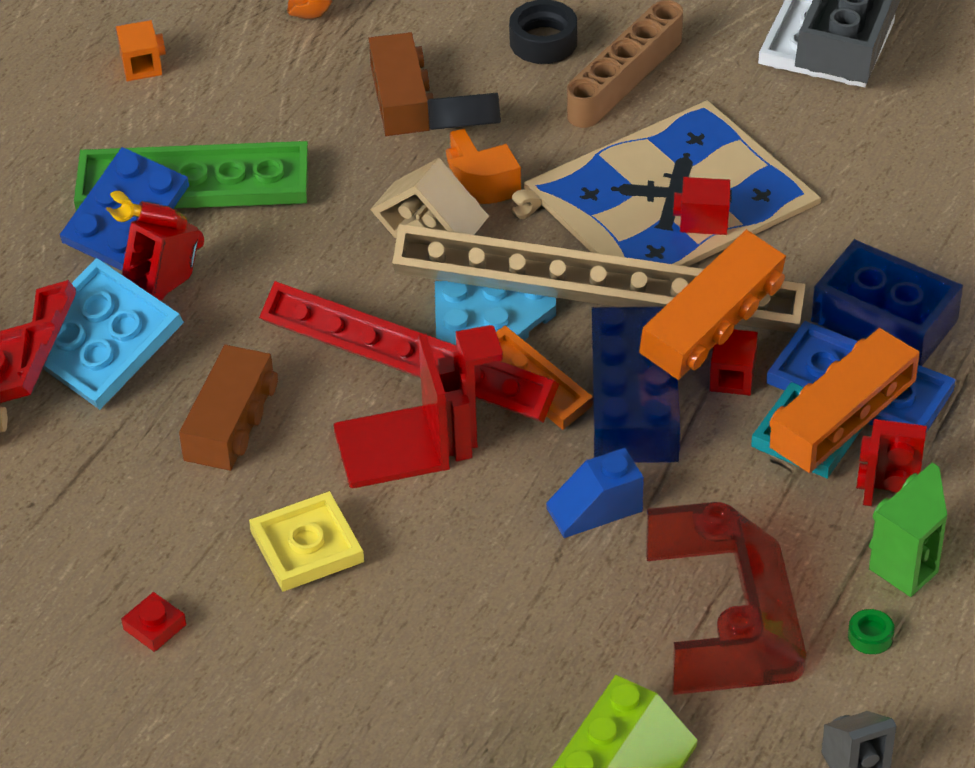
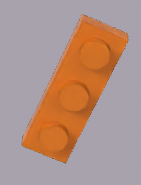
(570, 398)

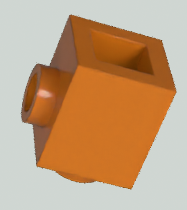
(140, 50)

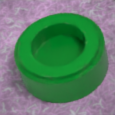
(871, 631)

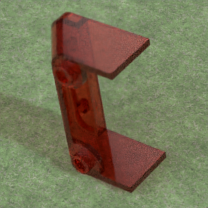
(754, 641)

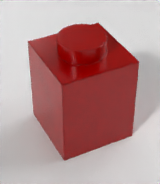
(703, 205)
(734, 363)

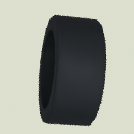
(543, 48)
(464, 111)

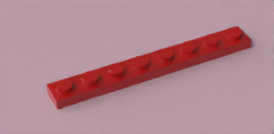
(399, 348)

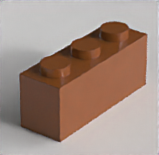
(400, 83)
(228, 407)

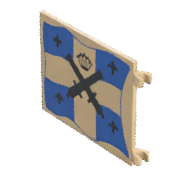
(624, 192)

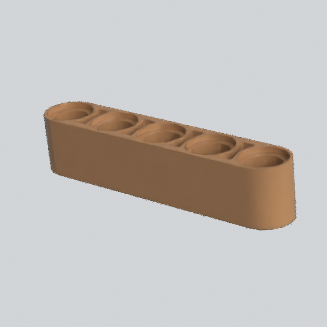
(624, 63)

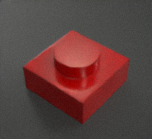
(153, 621)

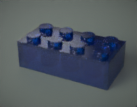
(631, 395)

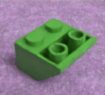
(910, 532)

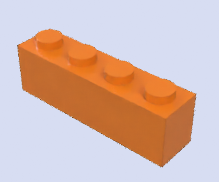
(712, 305)
(843, 399)

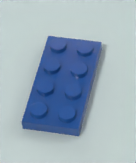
(816, 348)

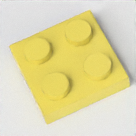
(306, 541)

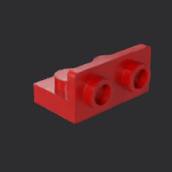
(891, 455)

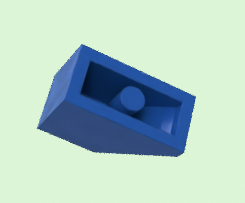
(598, 494)

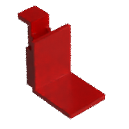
(423, 436)

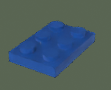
(141, 179)

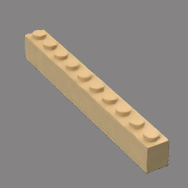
(567, 273)

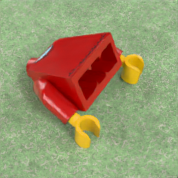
(158, 246)

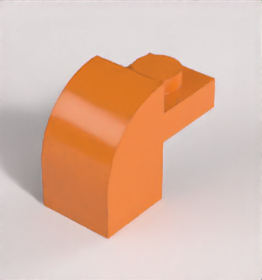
(486, 174)

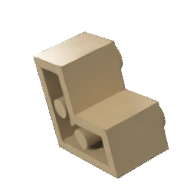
(431, 200)

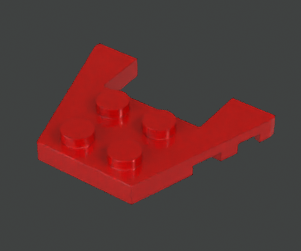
(28, 345)

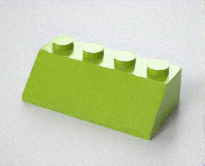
(629, 731)

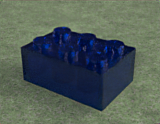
(879, 290)

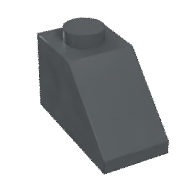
(859, 741)

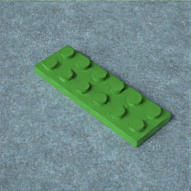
(218, 172)

